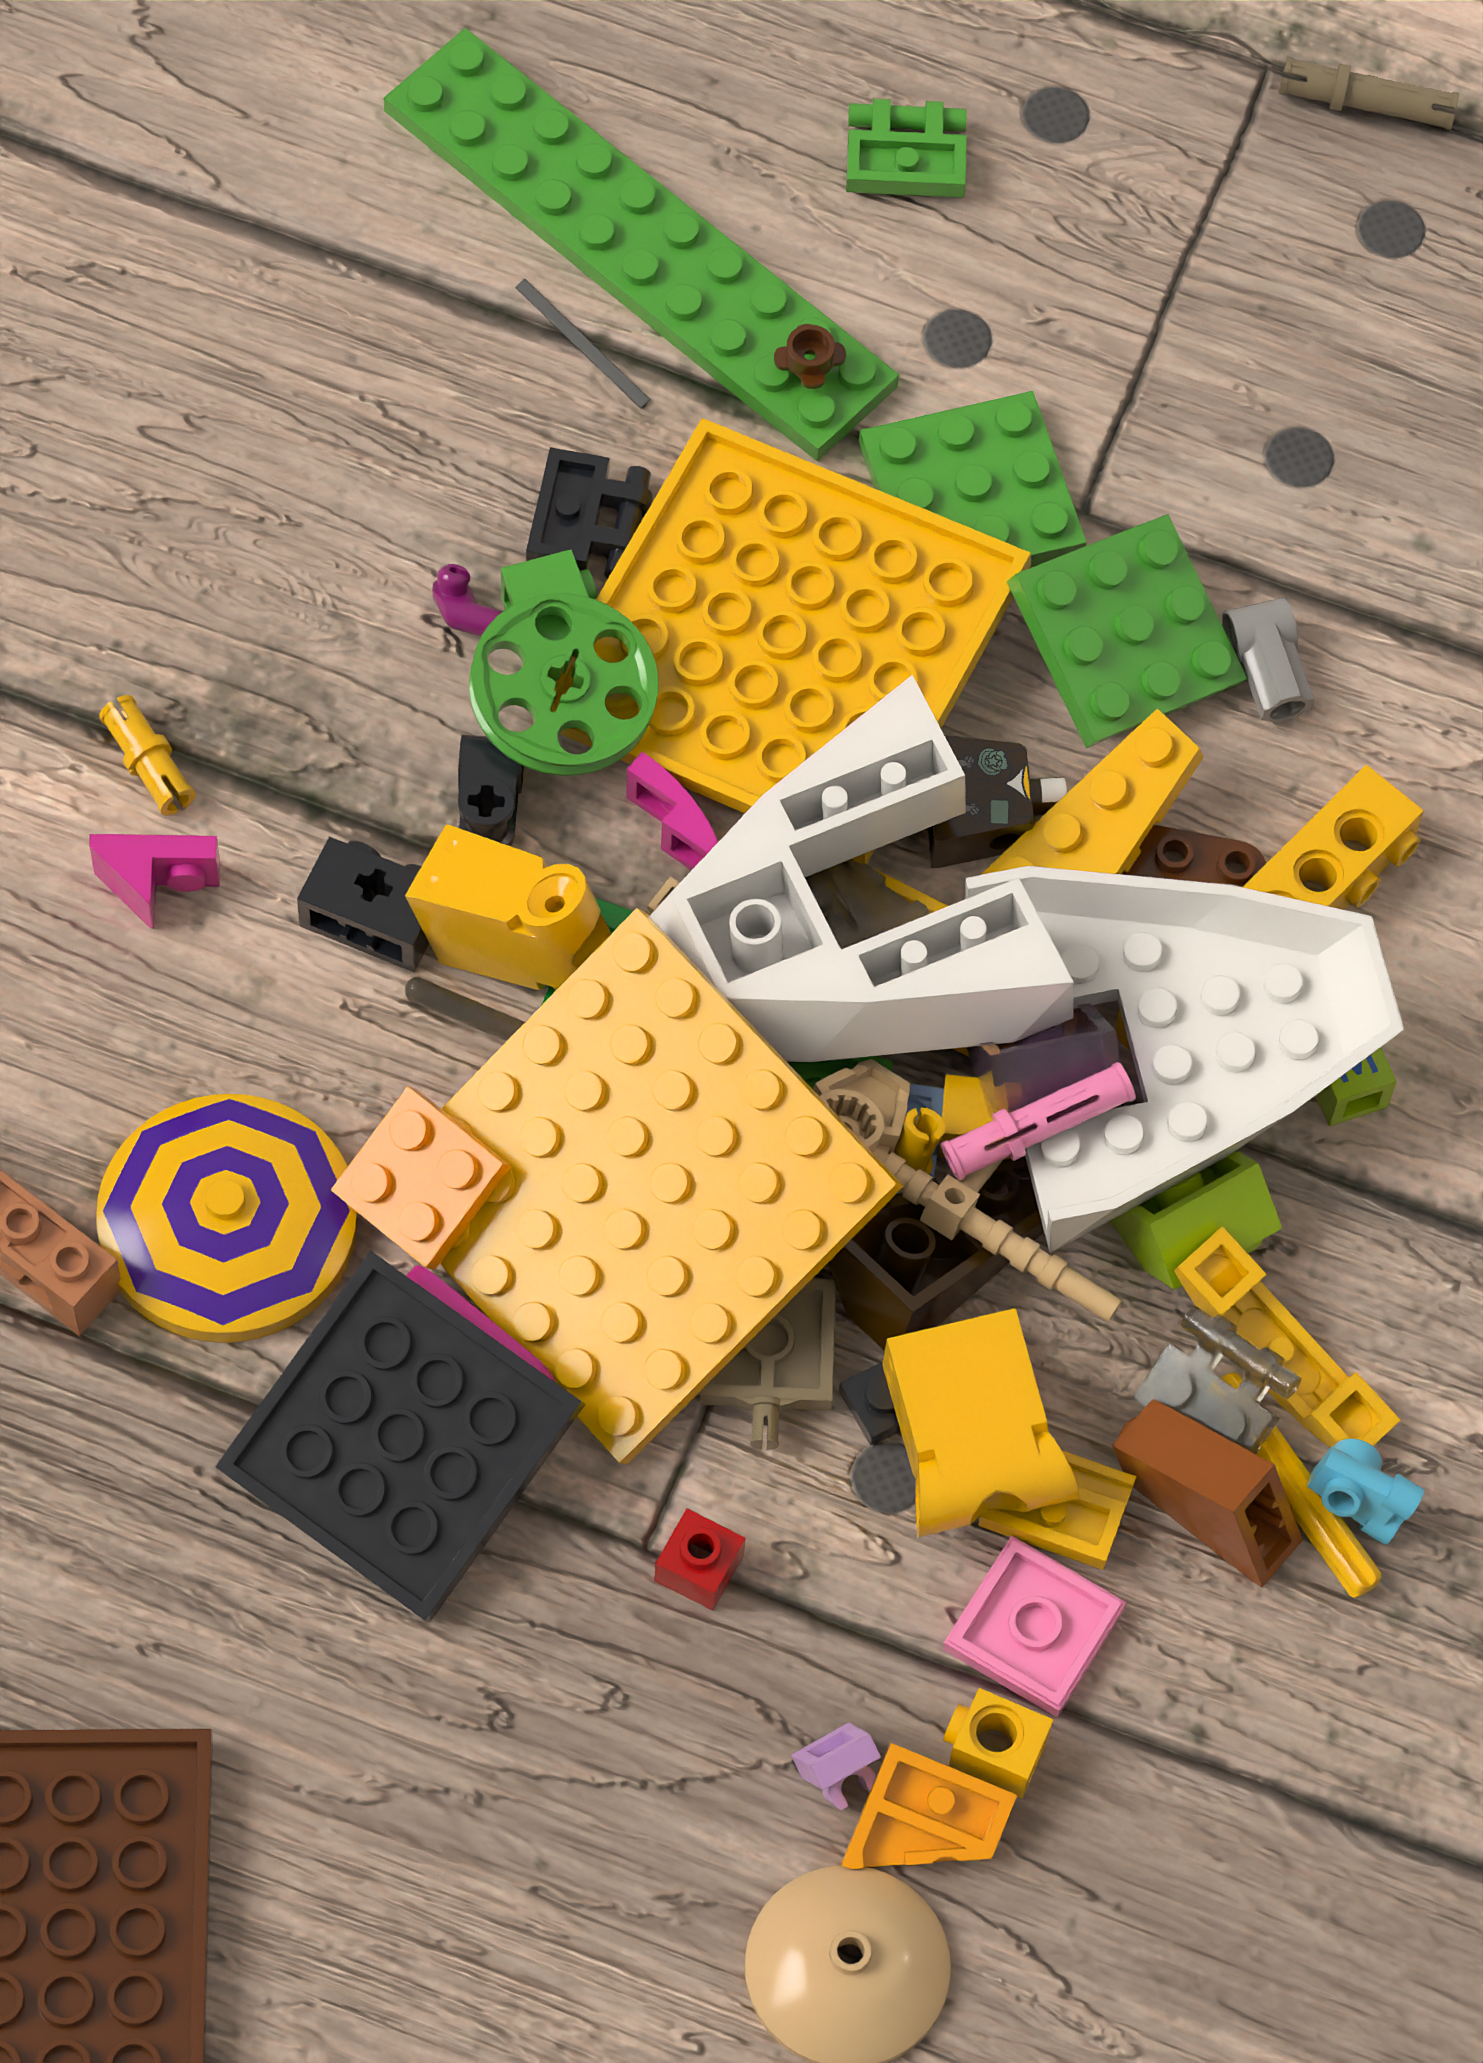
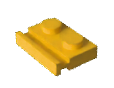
(1075, 1528)

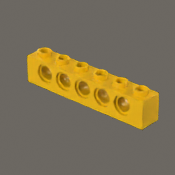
(1362, 811)

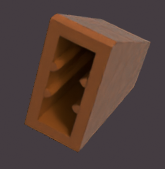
(1211, 1489)

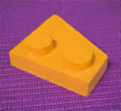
(926, 1814)

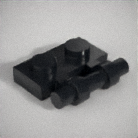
(571, 504)

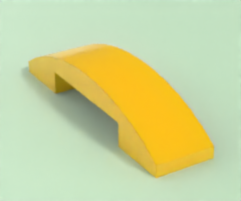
(1327, 1402)

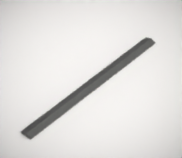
(582, 343)

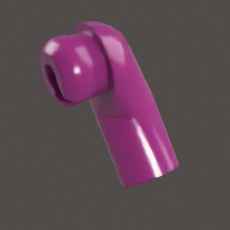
(458, 603)

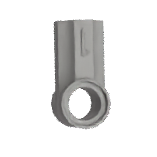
(1267, 646)

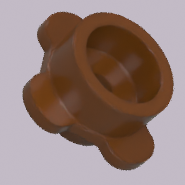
(814, 341)

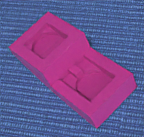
(684, 829)

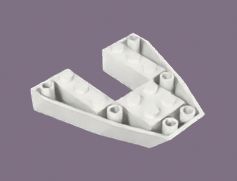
(925, 986)

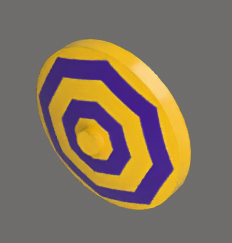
(226, 1218)

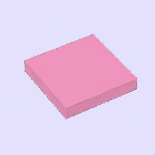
(1034, 1626)

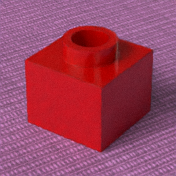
(699, 1578)

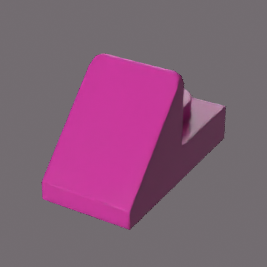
(138, 863)

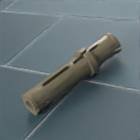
(1368, 93)

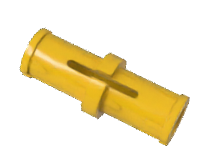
(147, 755)

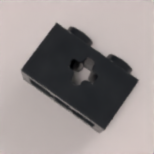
(363, 903)

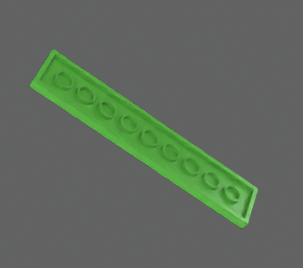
(634, 239)

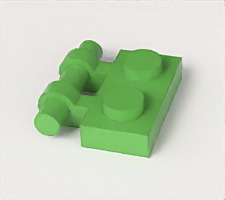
(906, 161)

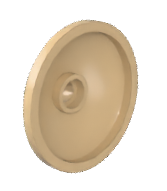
(837, 2008)

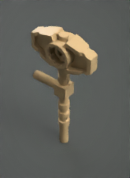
(874, 1108)

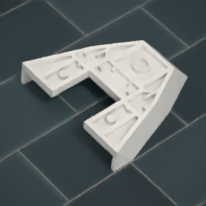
(1230, 1016)

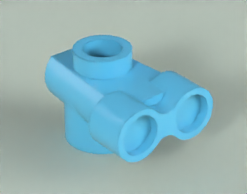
(1355, 1486)

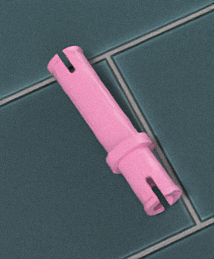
(1037, 1121)

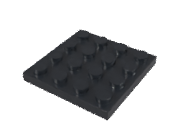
(400, 1436)

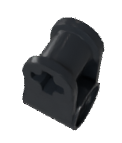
(488, 789)

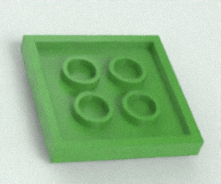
(982, 469)
(1126, 630)

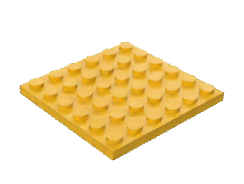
(789, 611)
(655, 1186)

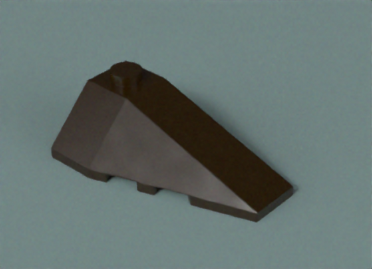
(911, 1278)

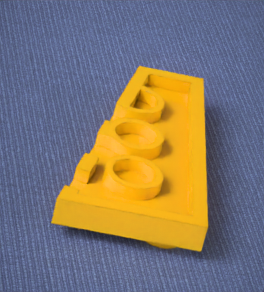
(1112, 806)

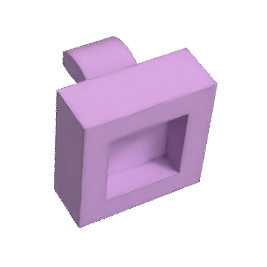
(835, 1758)

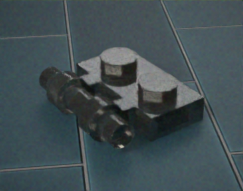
(1200, 1394)

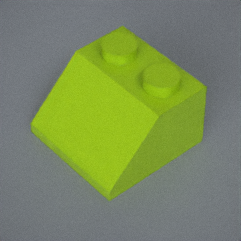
(1186, 1215)

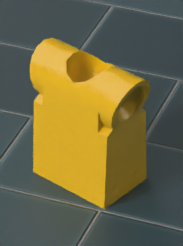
(505, 911)
(973, 1422)

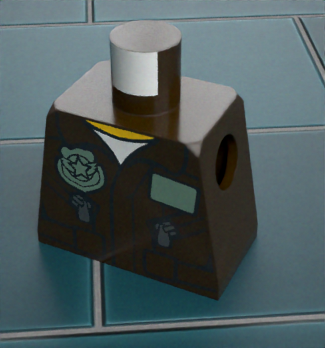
(998, 802)

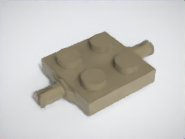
(783, 1364)

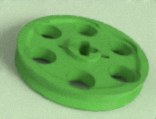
(542, 666)

